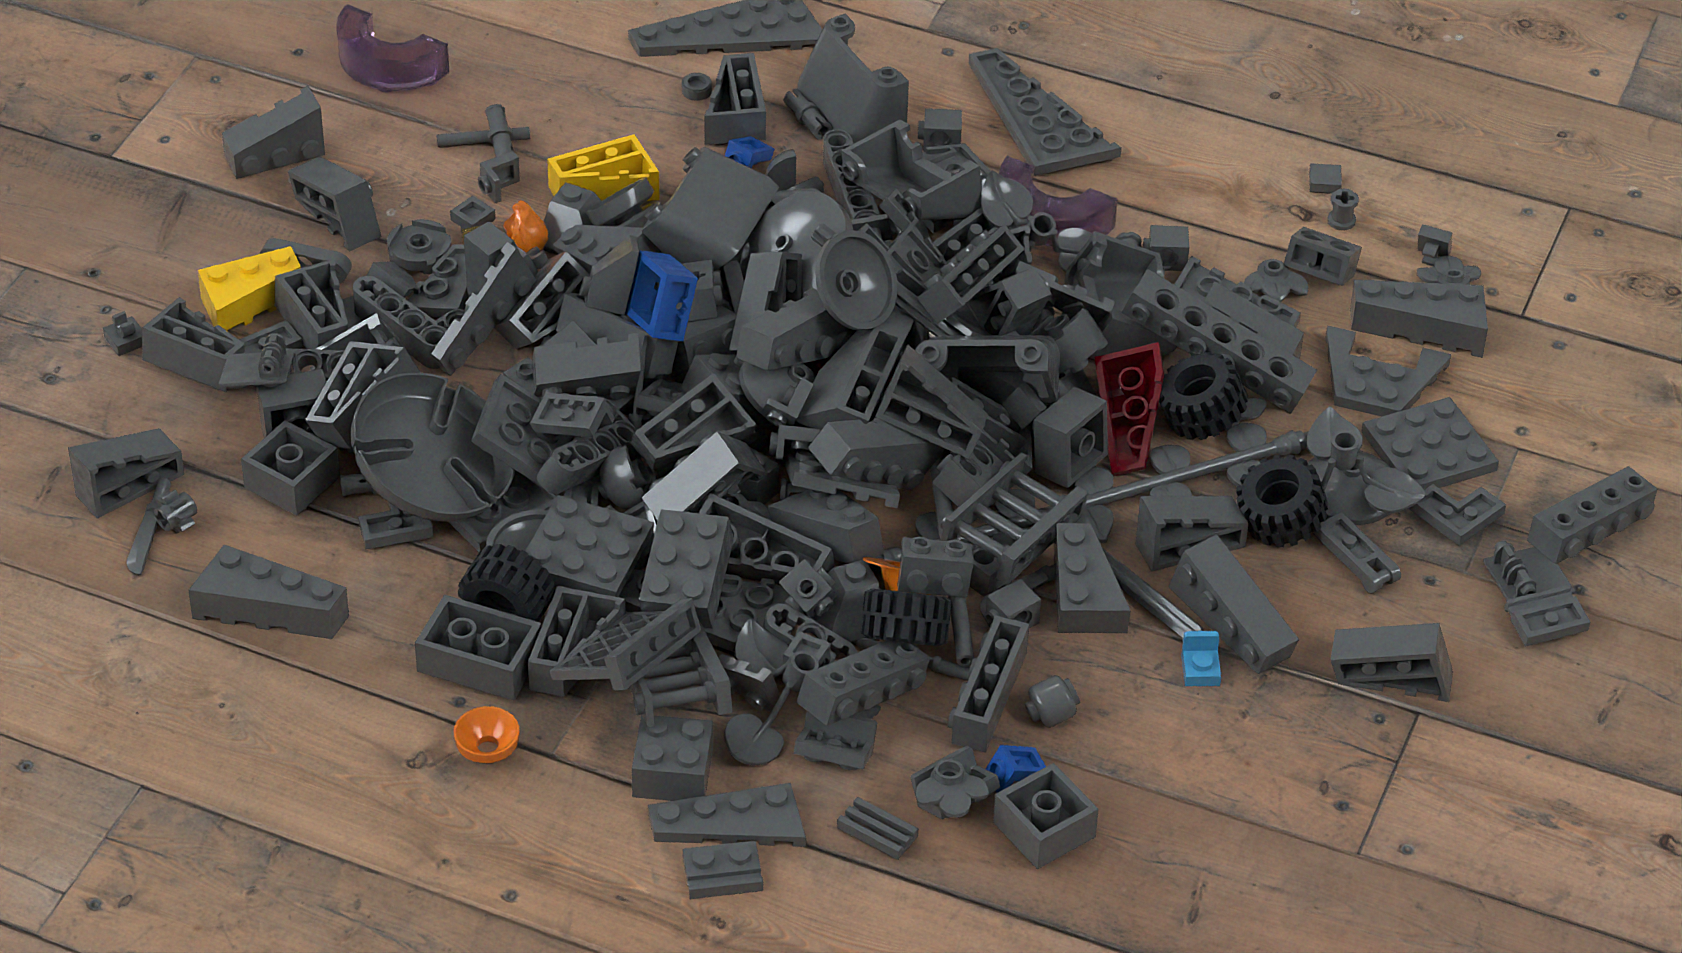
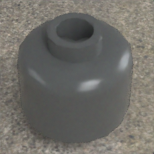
(1052, 701)

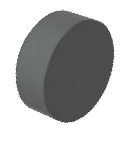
(696, 86)

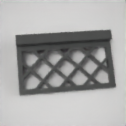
(631, 646)

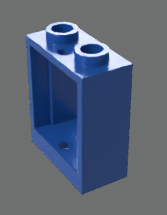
(656, 308)

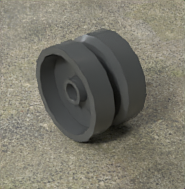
(624, 206)

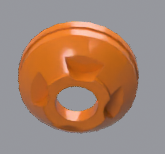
(486, 725)

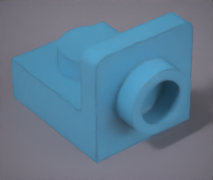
(1201, 658)

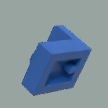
(748, 151)
(1014, 764)

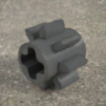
(175, 511)

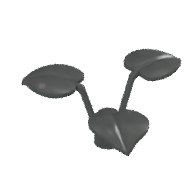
(1009, 202)
(1340, 441)
(746, 734)

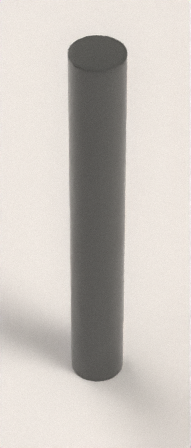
(477, 137)

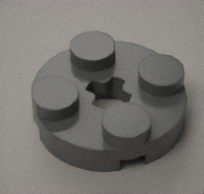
(403, 243)

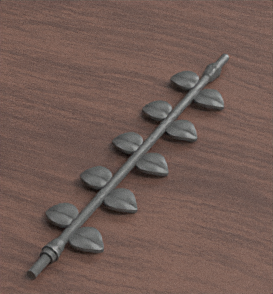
(1168, 460)

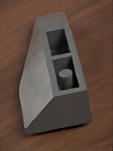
(857, 374)

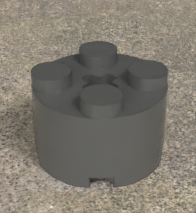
(1074, 334)

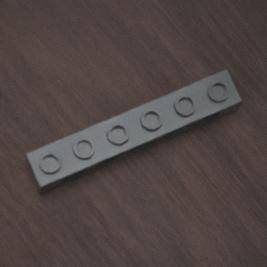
(1203, 329)

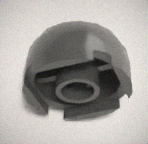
(625, 477)

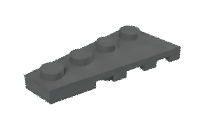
(748, 814)

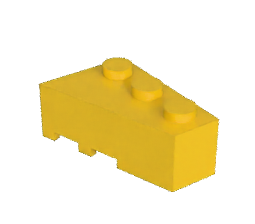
(604, 168)
(243, 287)

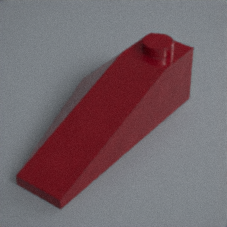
(1132, 388)

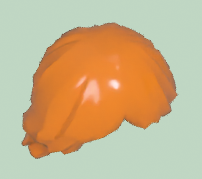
(526, 227)

